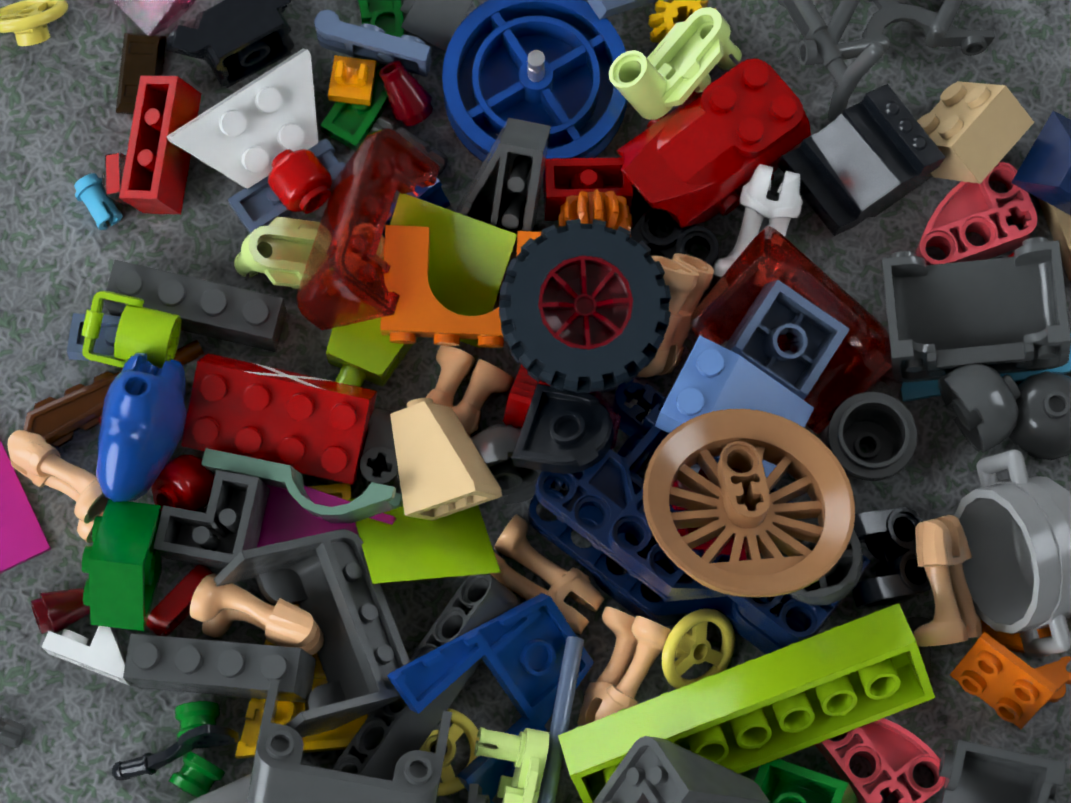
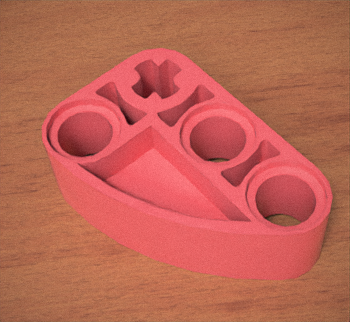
(983, 211)
(892, 756)

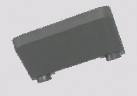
(360, 636)
(283, 779)

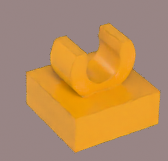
(352, 80)

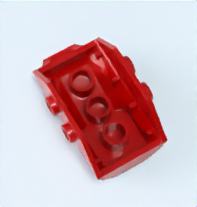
(714, 141)

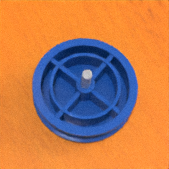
(536, 66)

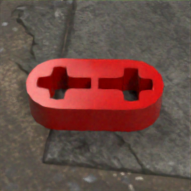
(176, 603)

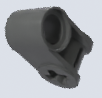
(379, 450)

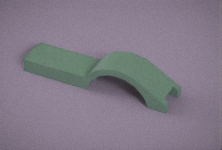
(374, 500)

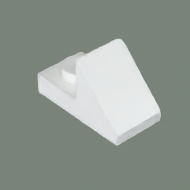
(102, 656)

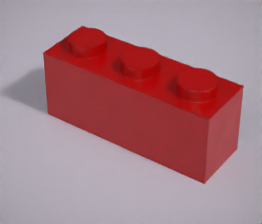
(153, 166)

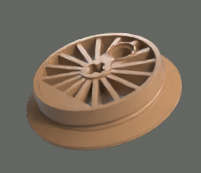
(741, 502)

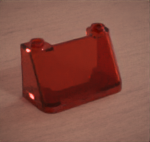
(768, 257)
(343, 272)

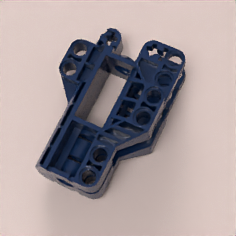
(610, 506)

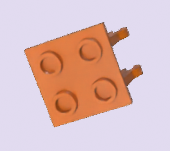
(1009, 682)

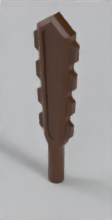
(83, 405)

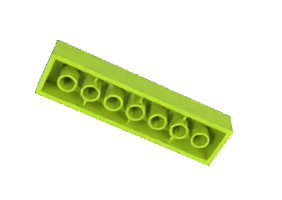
(767, 703)

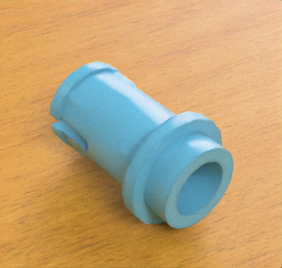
(102, 208)

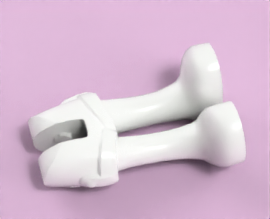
(760, 207)

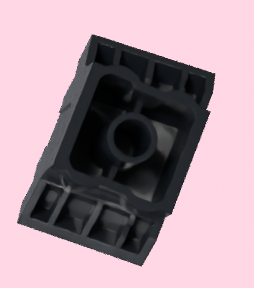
(236, 38)
(863, 161)

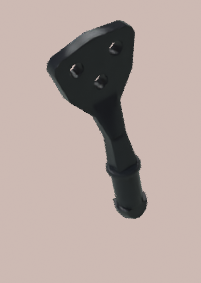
(199, 737)

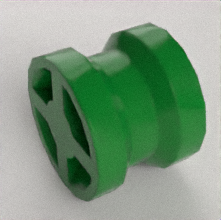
(196, 714)
(196, 775)

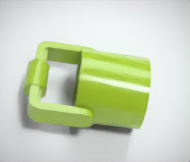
(137, 332)

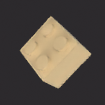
(974, 129)

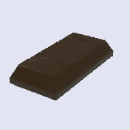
(140, 57)

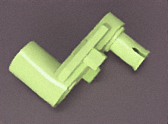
(676, 65)
(281, 251)
(529, 757)

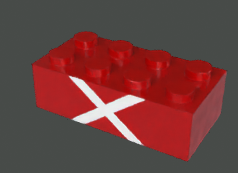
(279, 417)

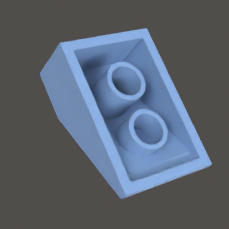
(725, 380)

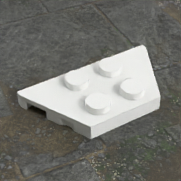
(256, 123)

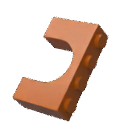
(417, 309)

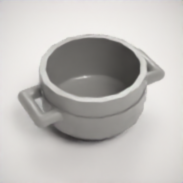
(1019, 553)

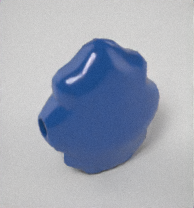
(140, 426)

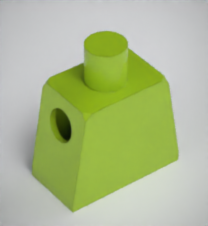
(364, 353)

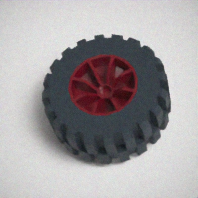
(584, 307)

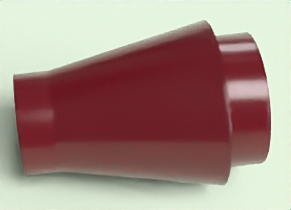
(407, 97)
(59, 609)

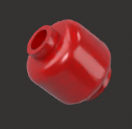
(300, 180)
(183, 484)

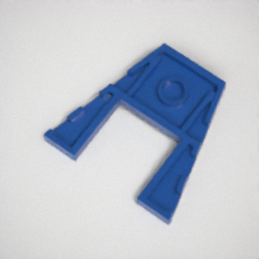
(525, 657)

